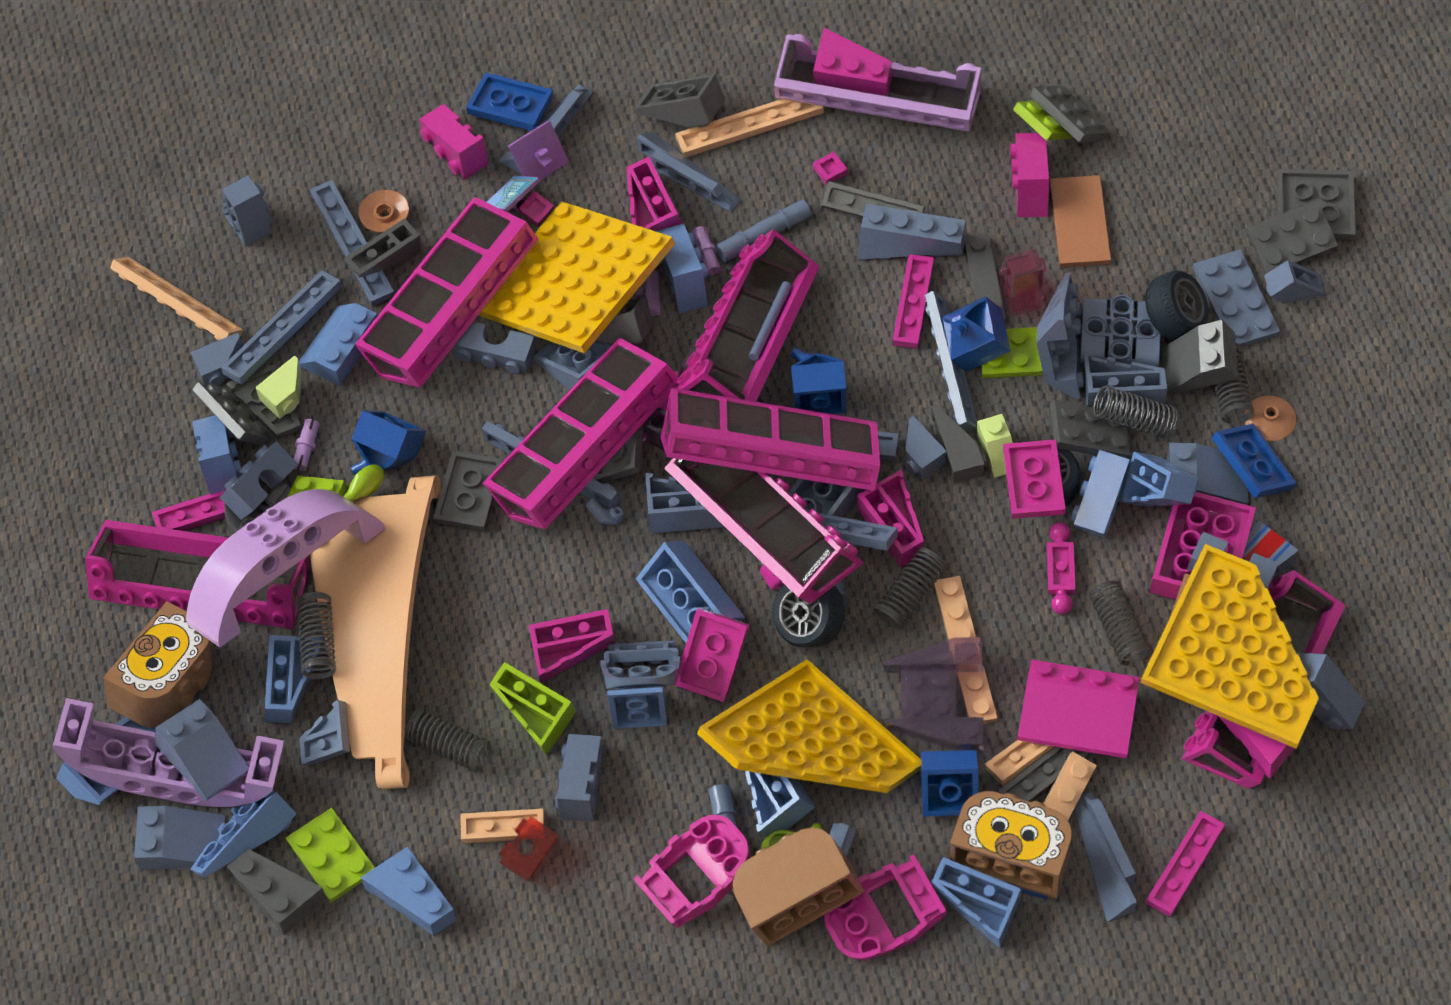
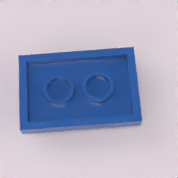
(509, 101)
(1254, 460)

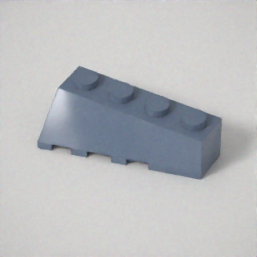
(900, 232)

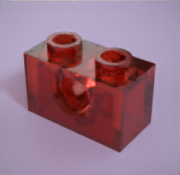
(522, 864)

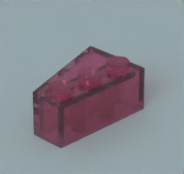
(1022, 281)

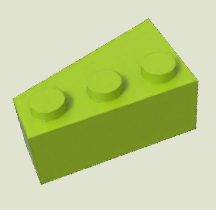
(535, 706)

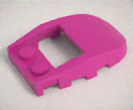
(715, 848)
(859, 926)

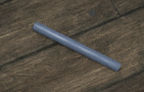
(770, 321)

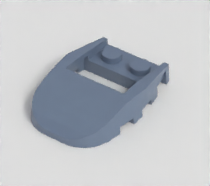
(640, 676)

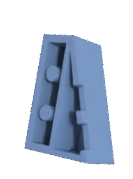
(216, 452)
(1156, 482)

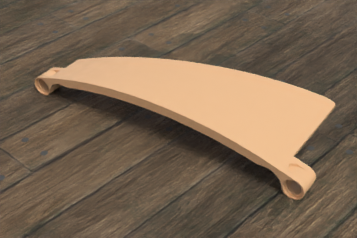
(372, 621)

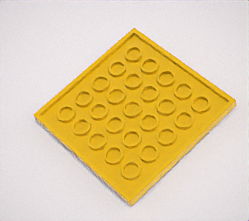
(577, 276)

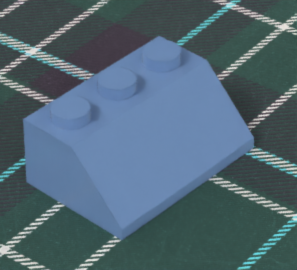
(334, 347)

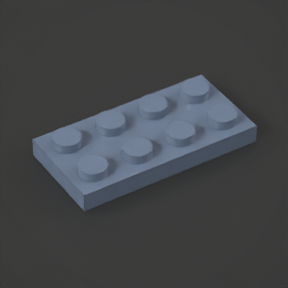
(1236, 297)

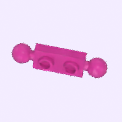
(1060, 568)

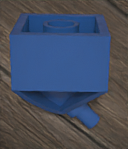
(976, 334)
(818, 383)
(385, 440)
(947, 781)

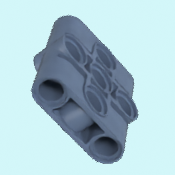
(1095, 319)

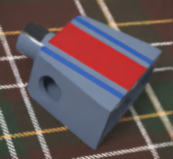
(1271, 546)

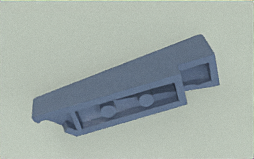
(559, 117)
(683, 171)
(1107, 858)

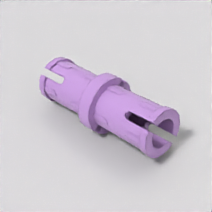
(707, 250)
(306, 444)

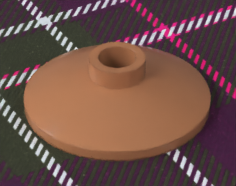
(379, 203)
(1272, 427)

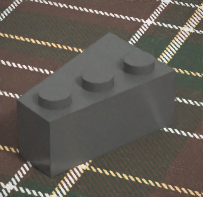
(276, 890)

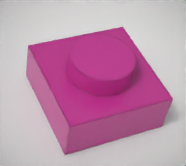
(830, 168)
(536, 208)

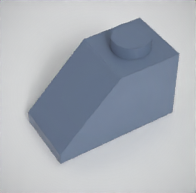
(1293, 282)
(213, 356)
(922, 450)

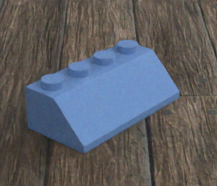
(681, 585)

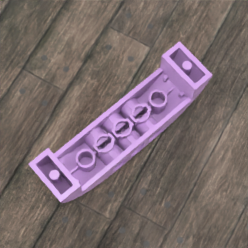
(266, 551)
(133, 763)

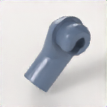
(605, 516)

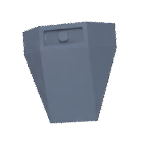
(1059, 339)

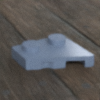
(326, 737)

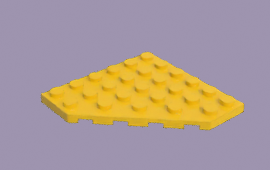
(1233, 652)
(810, 732)

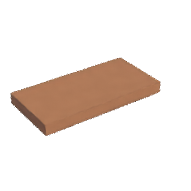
(1080, 221)

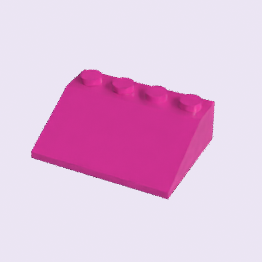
(1185, 526)
(1078, 708)

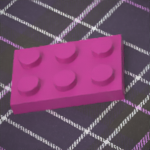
(1033, 479)
(711, 654)

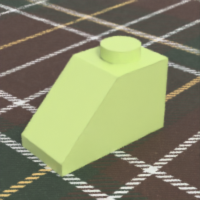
(282, 388)
(992, 435)

